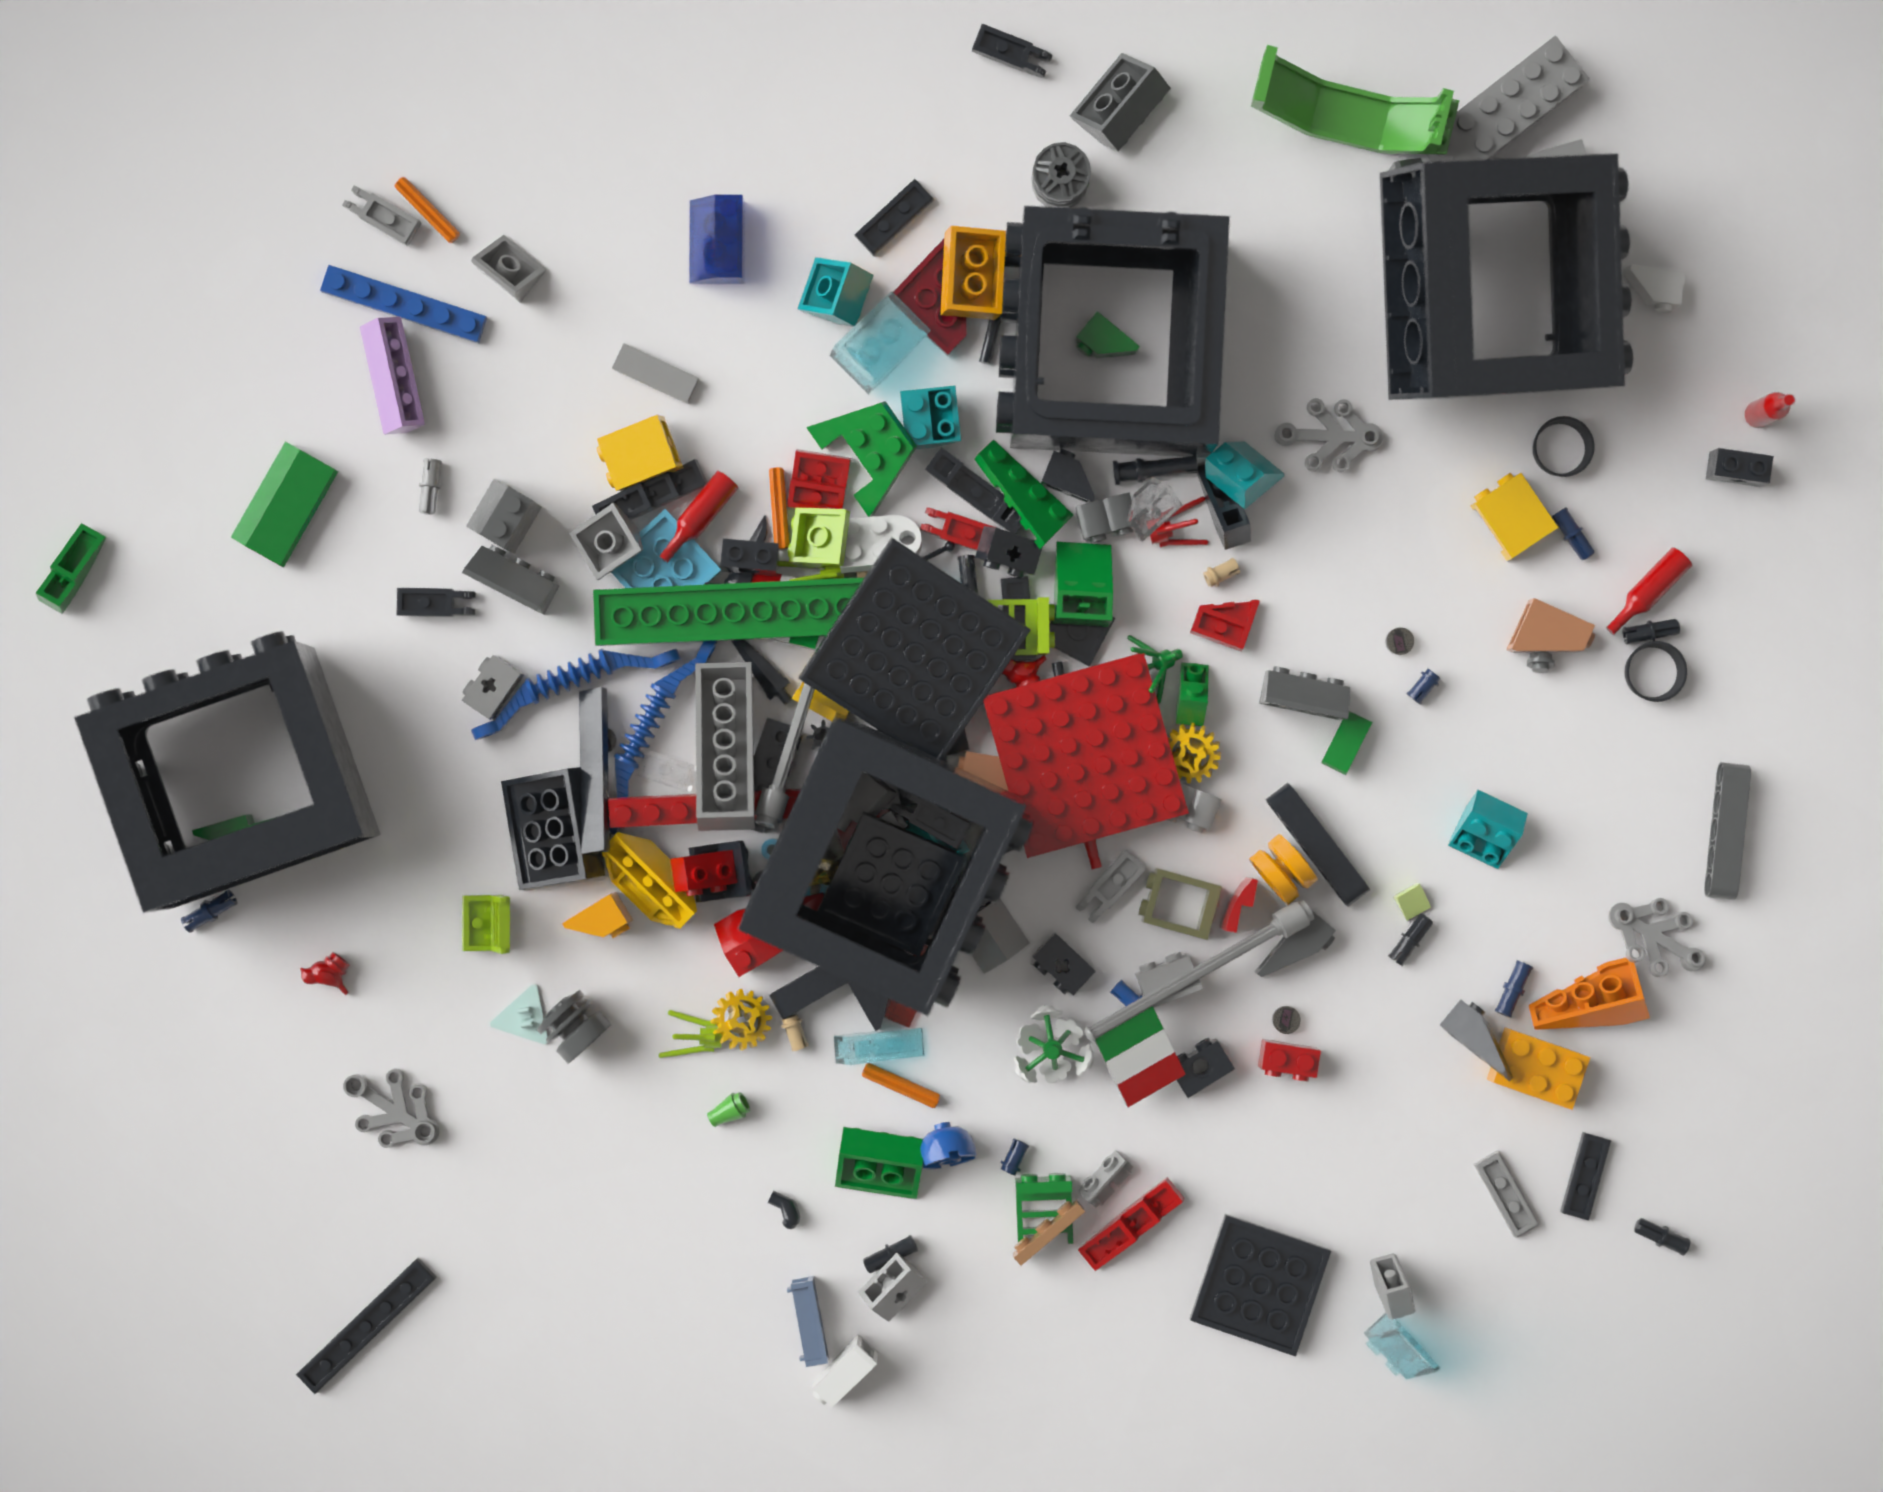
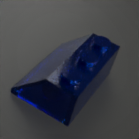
(717, 240)

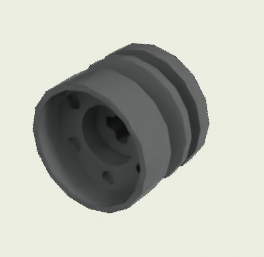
(1068, 189)
(573, 1026)

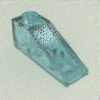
(878, 1046)

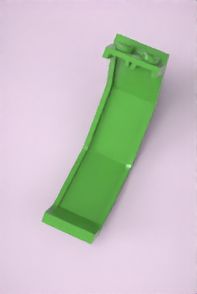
(1353, 114)

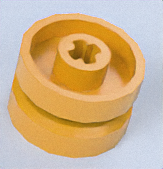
(1287, 866)

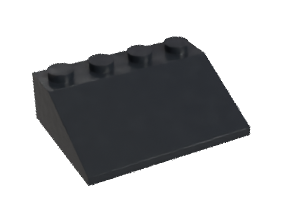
(546, 829)

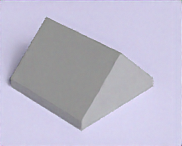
(509, 267)
(607, 540)
(1000, 938)

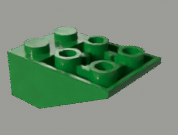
(1083, 584)

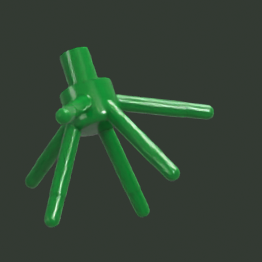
(1160, 661)

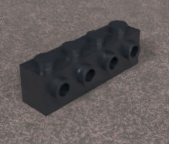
(768, 756)

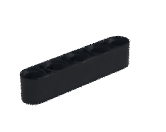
(1317, 844)

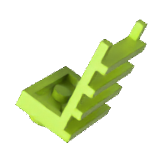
(1037, 617)
(486, 923)

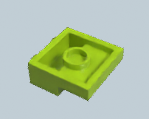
(818, 537)

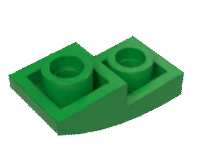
(1346, 743)

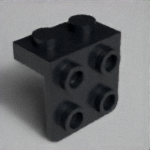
(744, 880)

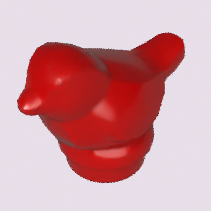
(1023, 672)
(327, 972)

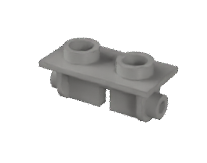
(1097, 1188)

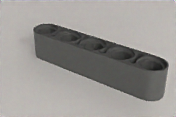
(1727, 831)

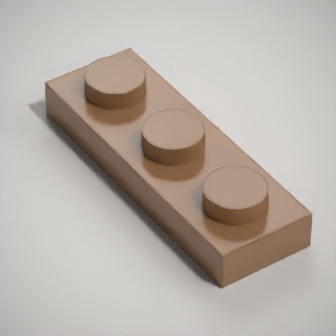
(1047, 1231)

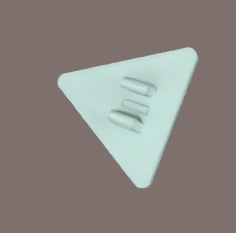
(523, 1016)

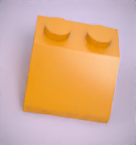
(602, 918)

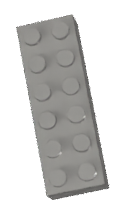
(1514, 103)
(724, 746)

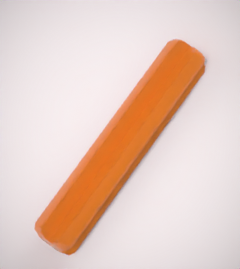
(427, 210)
(779, 507)
(901, 1085)

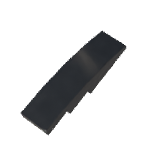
(656, 491)

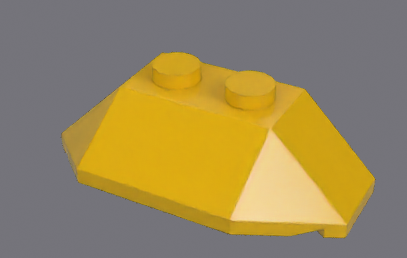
(647, 880)

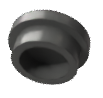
(1540, 662)

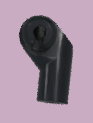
(788, 1208)

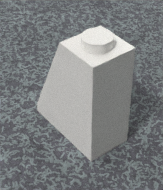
(845, 1371)

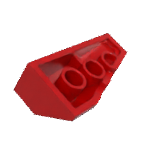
(746, 951)

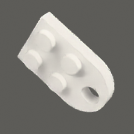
(871, 534)

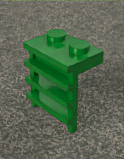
(1034, 1188)

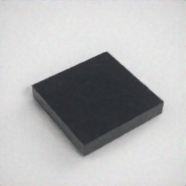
(1079, 641)

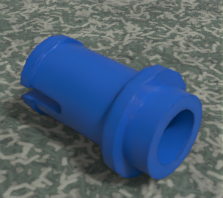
(1124, 993)

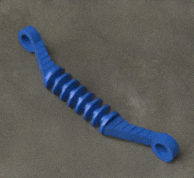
(664, 688)
(529, 692)

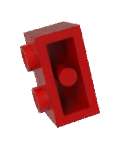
(703, 871)
(1289, 1058)

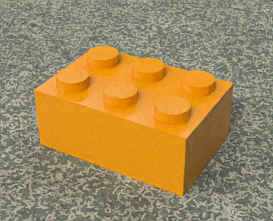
(973, 272)
(1541, 1068)

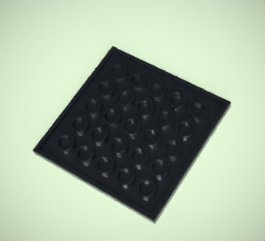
(914, 651)

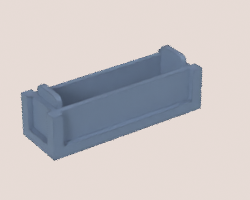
(809, 1321)

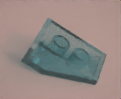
(879, 342)
(1400, 1349)

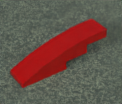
(1131, 1224)

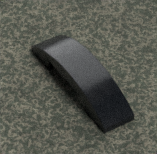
(973, 490)

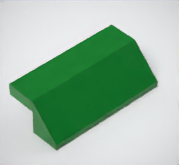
(284, 504)

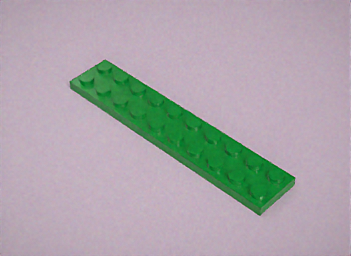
(719, 611)

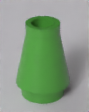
(730, 1109)

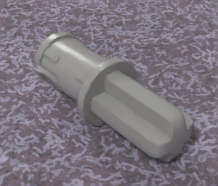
(429, 486)

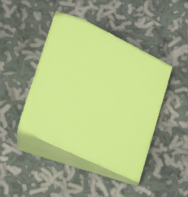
(1412, 901)

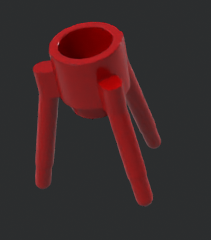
(1164, 531)

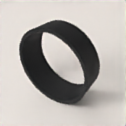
(1586, 435)
(1681, 667)

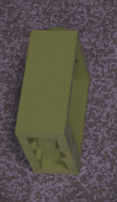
(1208, 909)

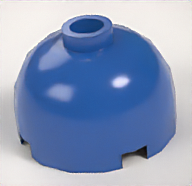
(947, 1146)

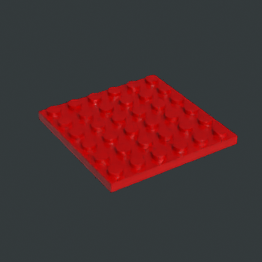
(1086, 754)

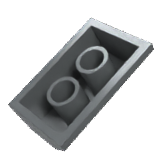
(1120, 101)
(512, 578)
(1305, 694)

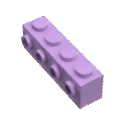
(392, 375)

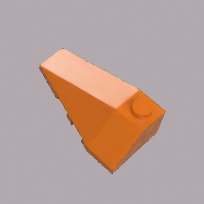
(1601, 999)

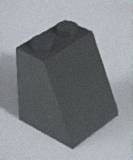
(504, 516)

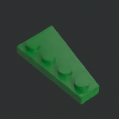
(1032, 501)

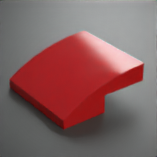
(818, 480)
(1244, 896)

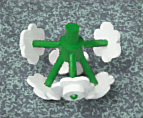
(1053, 1062)

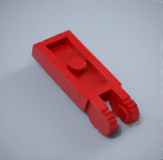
(956, 528)

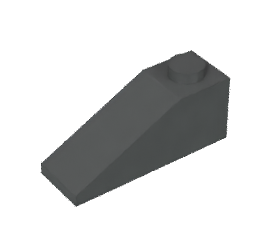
(1298, 946)

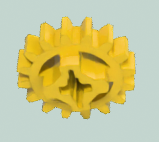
(1201, 748)
(737, 1010)

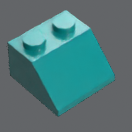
(835, 291)
(1241, 472)

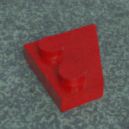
(1225, 623)

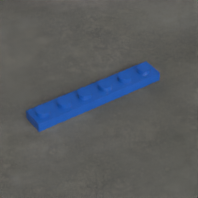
(403, 304)

